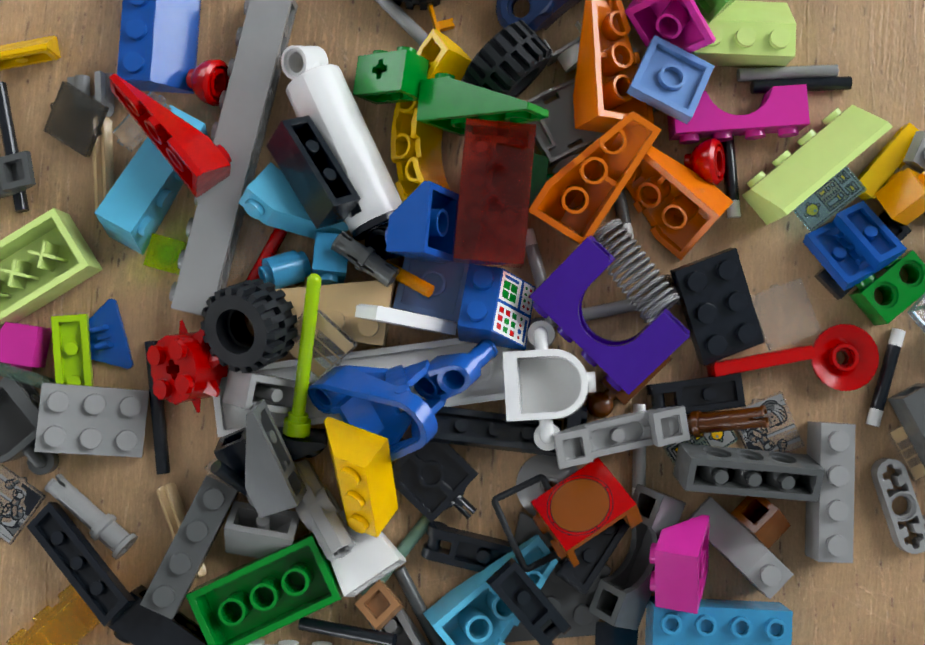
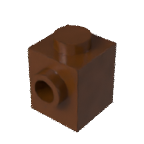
(761, 519)

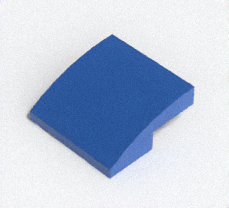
(854, 245)

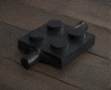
(434, 479)

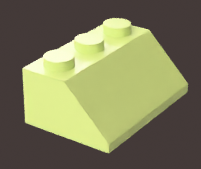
(751, 35)

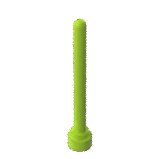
(297, 422)

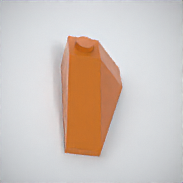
(605, 69)

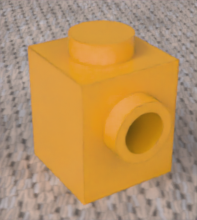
(904, 196)

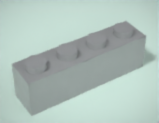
(831, 519)

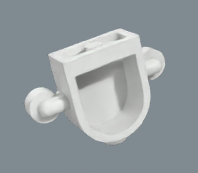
(544, 384)

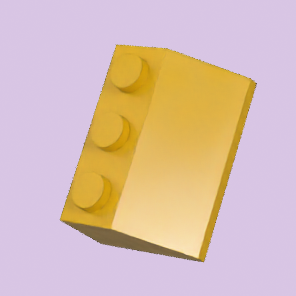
(362, 476)

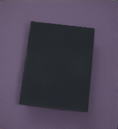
(610, 635)

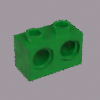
(896, 293)

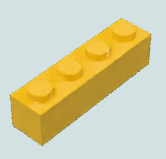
(886, 161)

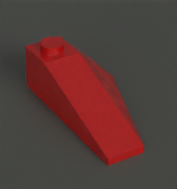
(182, 145)

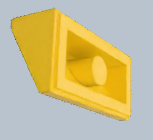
(29, 52)

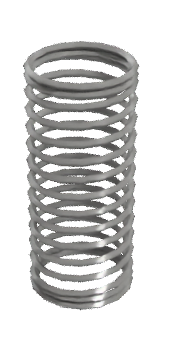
(603, 236)

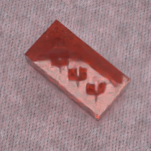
(494, 193)

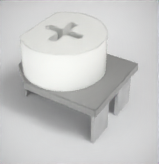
(568, 54)

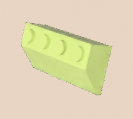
(814, 162)

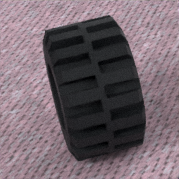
(509, 60)
(228, 332)

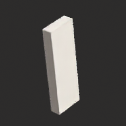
(405, 319)

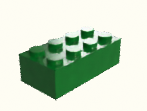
(265, 594)

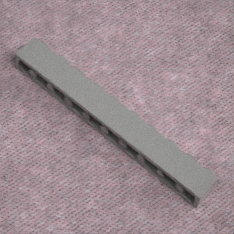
(241, 132)

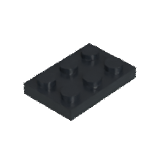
(717, 306)

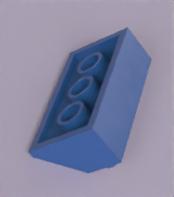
(158, 44)

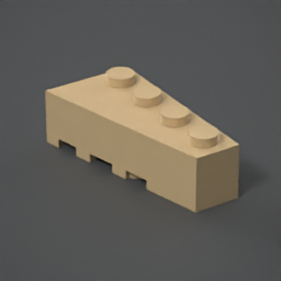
(340, 304)

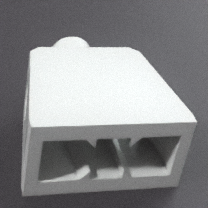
(366, 563)

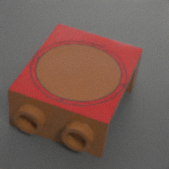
(583, 508)

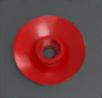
(859, 352)

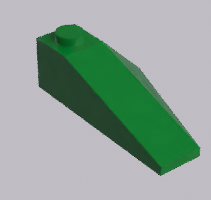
(449, 101)

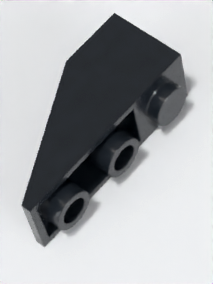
(232, 447)

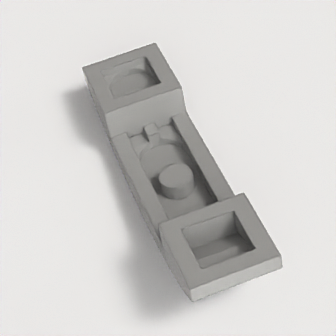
(619, 434)

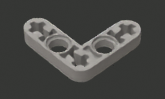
(901, 479)

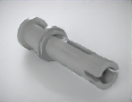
(101, 525)

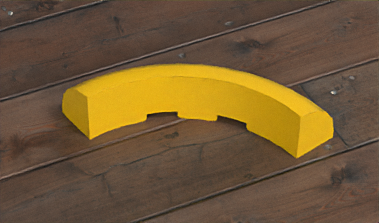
(416, 144)

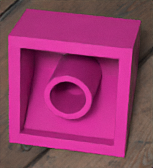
(681, 565)

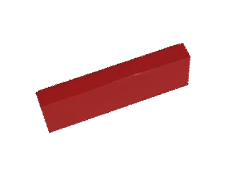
(761, 361)

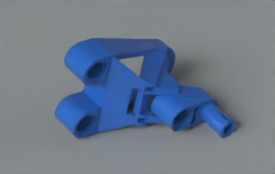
(373, 395)

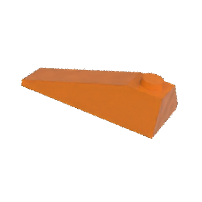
(588, 186)
(675, 201)

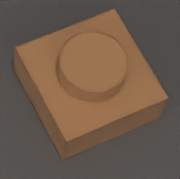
(379, 605)

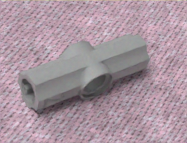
(321, 514)

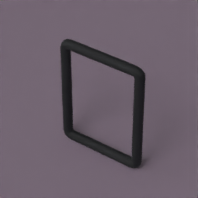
(495, 503)

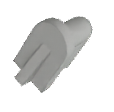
(102, 88)

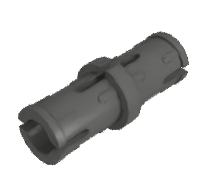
(365, 259)

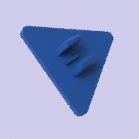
(109, 337)

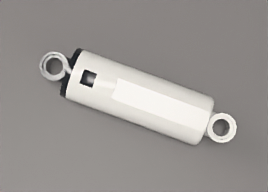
(324, 95)

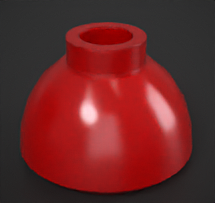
(208, 80)
(707, 161)

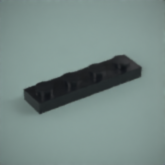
(487, 431)
(81, 564)

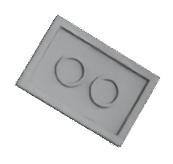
(91, 420)

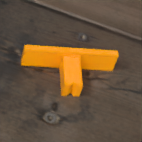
(440, 25)

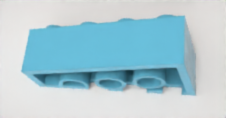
(142, 194)

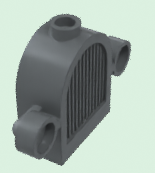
(19, 424)

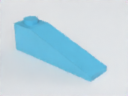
(475, 612)

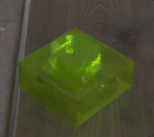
(164, 253)

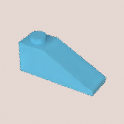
(276, 205)

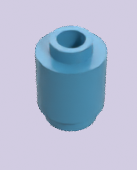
(285, 269)

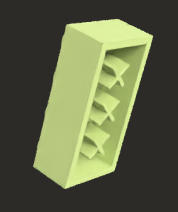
(42, 264)

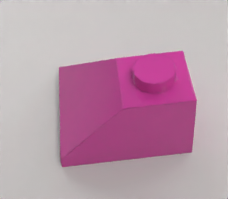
(671, 20)

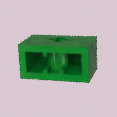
(390, 76)

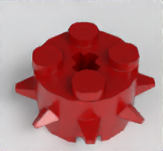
(185, 368)

